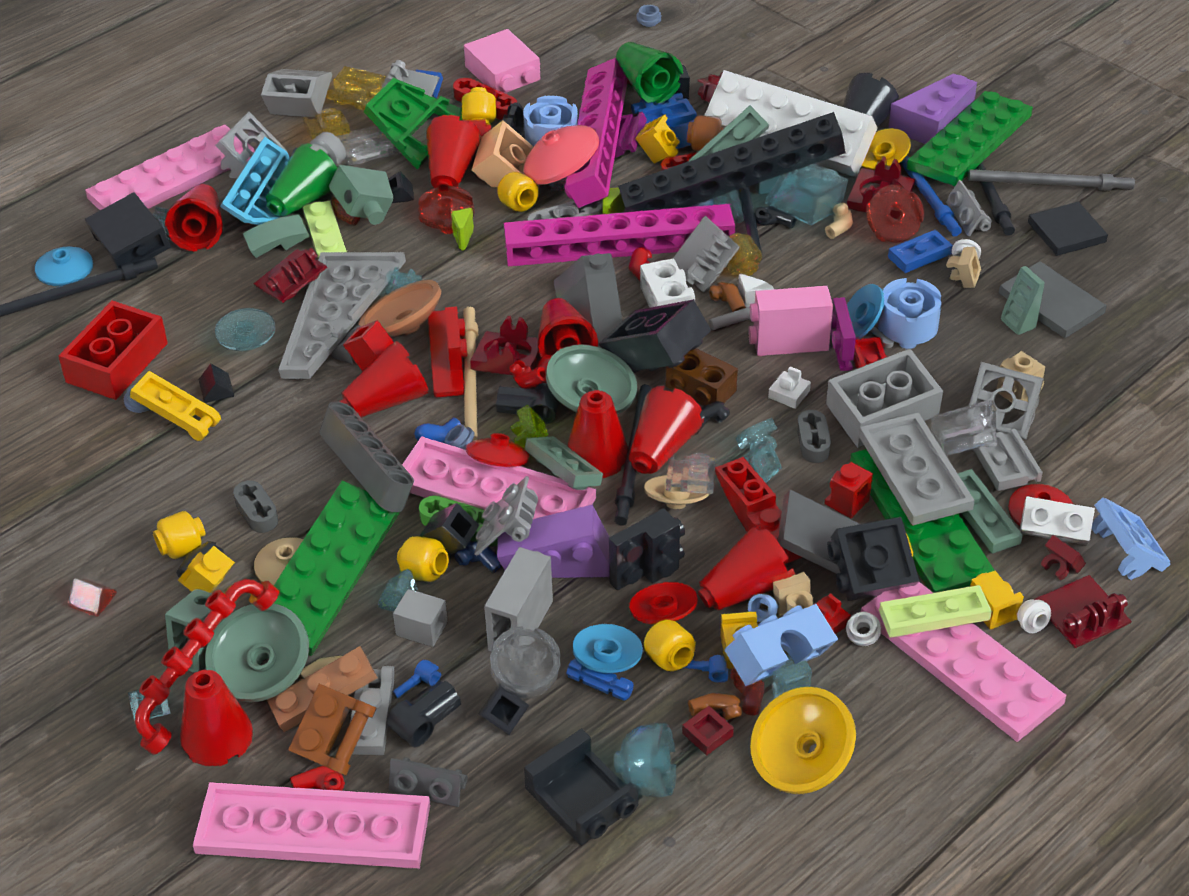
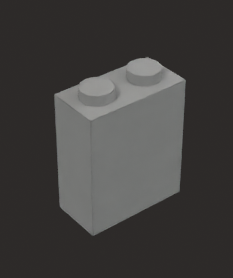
(520, 595)

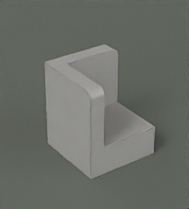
(420, 617)

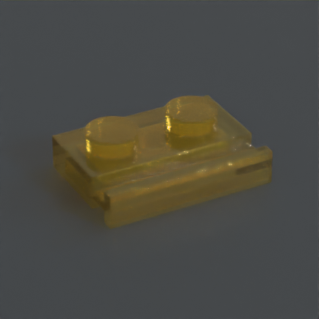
(328, 121)

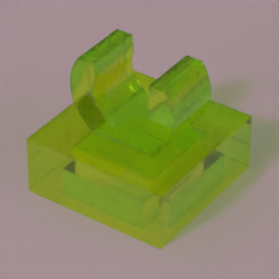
(528, 427)

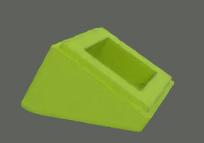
(614, 202)
(462, 226)

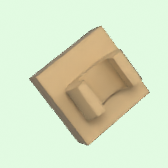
(967, 267)
(792, 593)

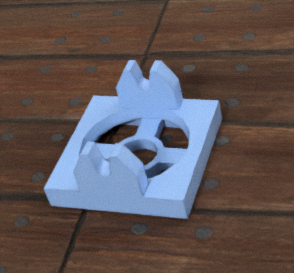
(1133, 537)

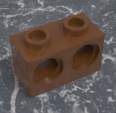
(703, 377)

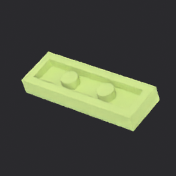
(323, 228)
(934, 611)

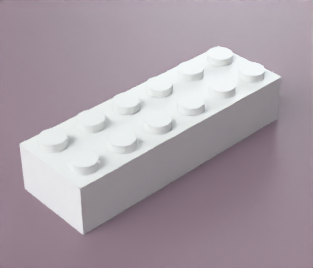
(787, 108)

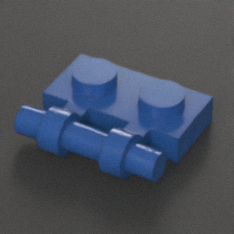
(675, 108)

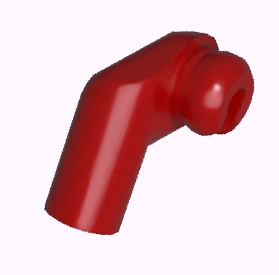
(525, 376)
(319, 778)

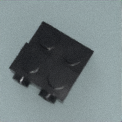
(646, 549)
(872, 558)

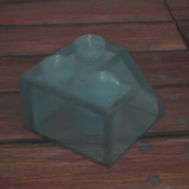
(808, 193)

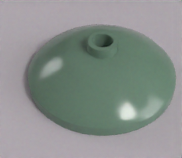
(590, 368)
(247, 640)

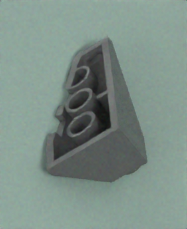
(592, 291)

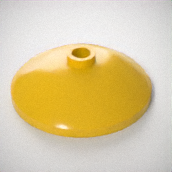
(790, 728)

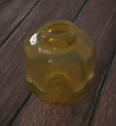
(746, 258)

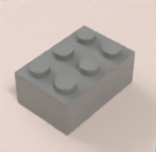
(883, 392)

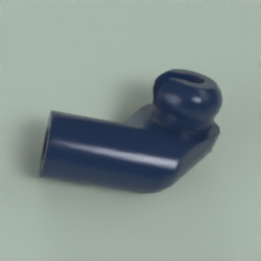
(487, 557)

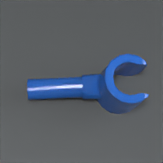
(716, 666)
(425, 672)

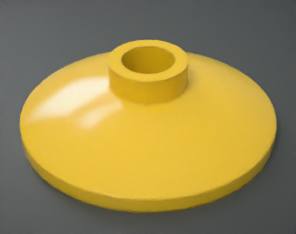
(887, 143)

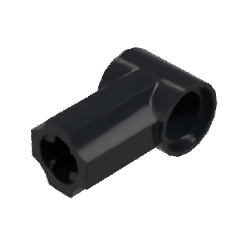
(538, 399)
(417, 719)

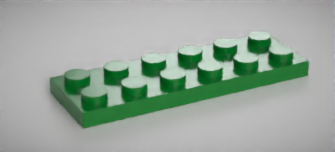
(969, 138)
(942, 548)
(332, 559)

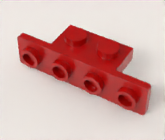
(447, 351)

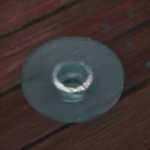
(245, 329)

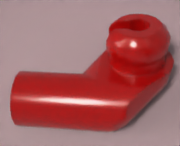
(639, 257)

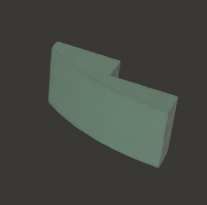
(283, 231)

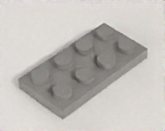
(916, 468)

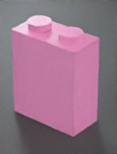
(502, 61)
(791, 320)

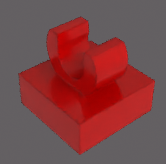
(833, 613)

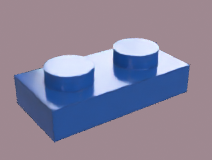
(920, 251)

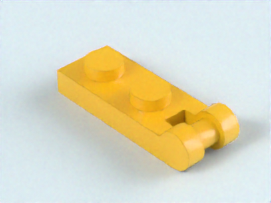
(175, 405)

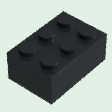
(658, 336)

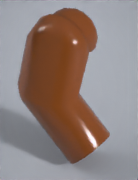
(729, 293)
(726, 702)

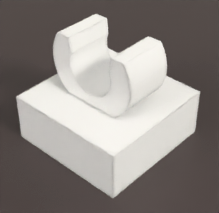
(789, 388)

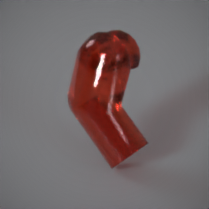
(341, 214)
(753, 693)

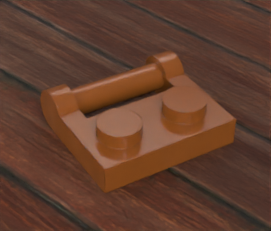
(322, 725)

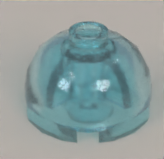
(647, 760)

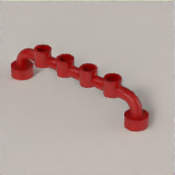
(179, 661)

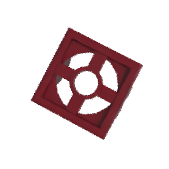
(882, 175)
(510, 338)

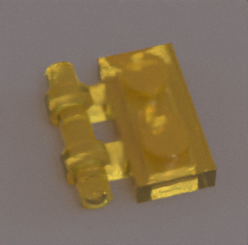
(355, 81)

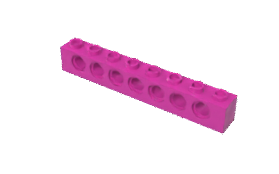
(602, 111)
(613, 233)

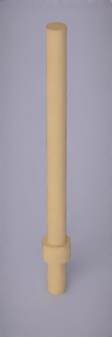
(470, 393)

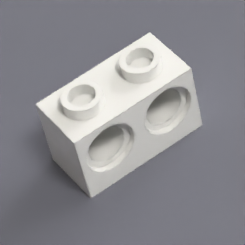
(664, 283)
(1063, 520)

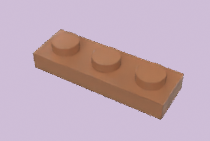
(342, 675)

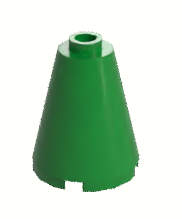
(650, 71)
(301, 181)

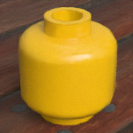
(479, 105)
(517, 191)
(178, 534)
(423, 557)
(669, 645)

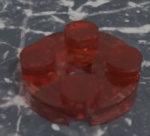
(901, 200)
(437, 207)

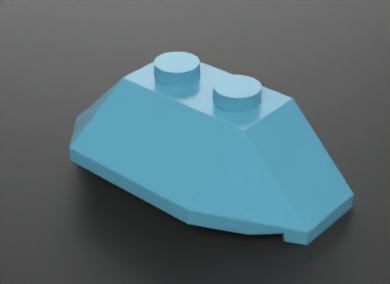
(248, 194)

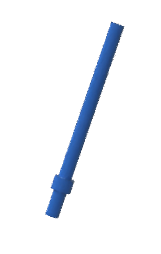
(942, 212)

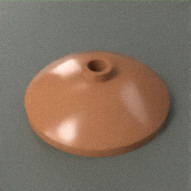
(404, 308)

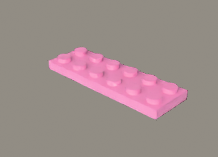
(167, 173)
(455, 475)
(977, 670)
(312, 825)

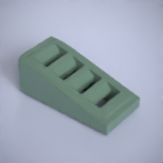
(1023, 304)

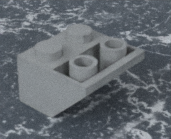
(296, 92)

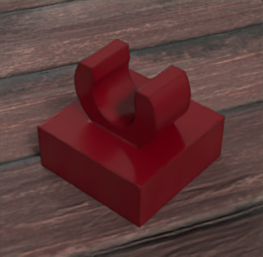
(1064, 555)

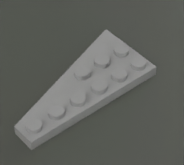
(334, 306)

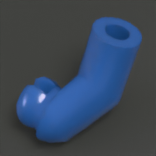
(435, 432)

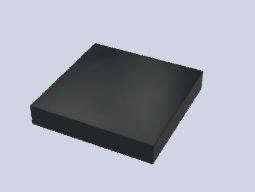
(1067, 228)

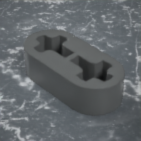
(819, 435)
(250, 508)

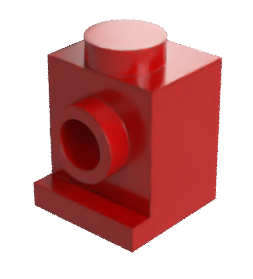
(849, 489)

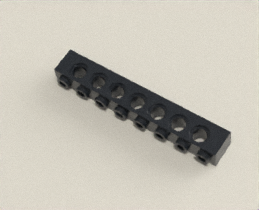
(736, 166)

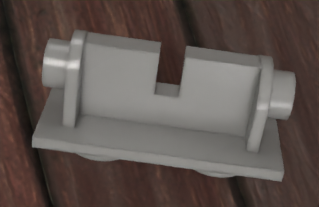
(967, 209)

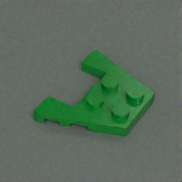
(401, 110)

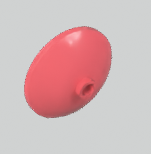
(560, 153)

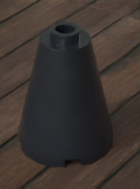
(870, 96)

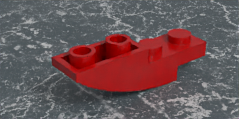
(751, 498)

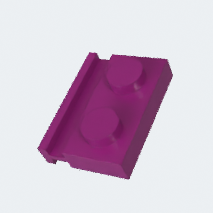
(628, 130)
(842, 334)

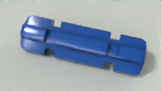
(603, 682)

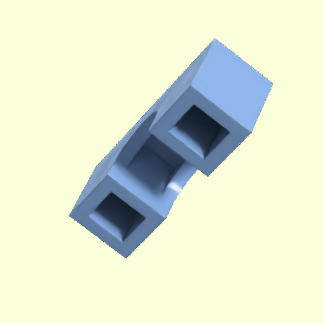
(760, 649)

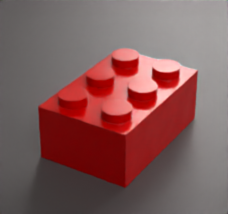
(113, 349)

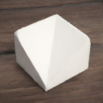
(747, 287)

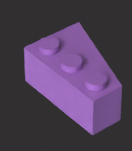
(932, 107)
(571, 538)

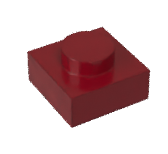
(707, 730)

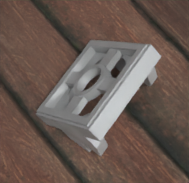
(256, 133)
(1031, 384)

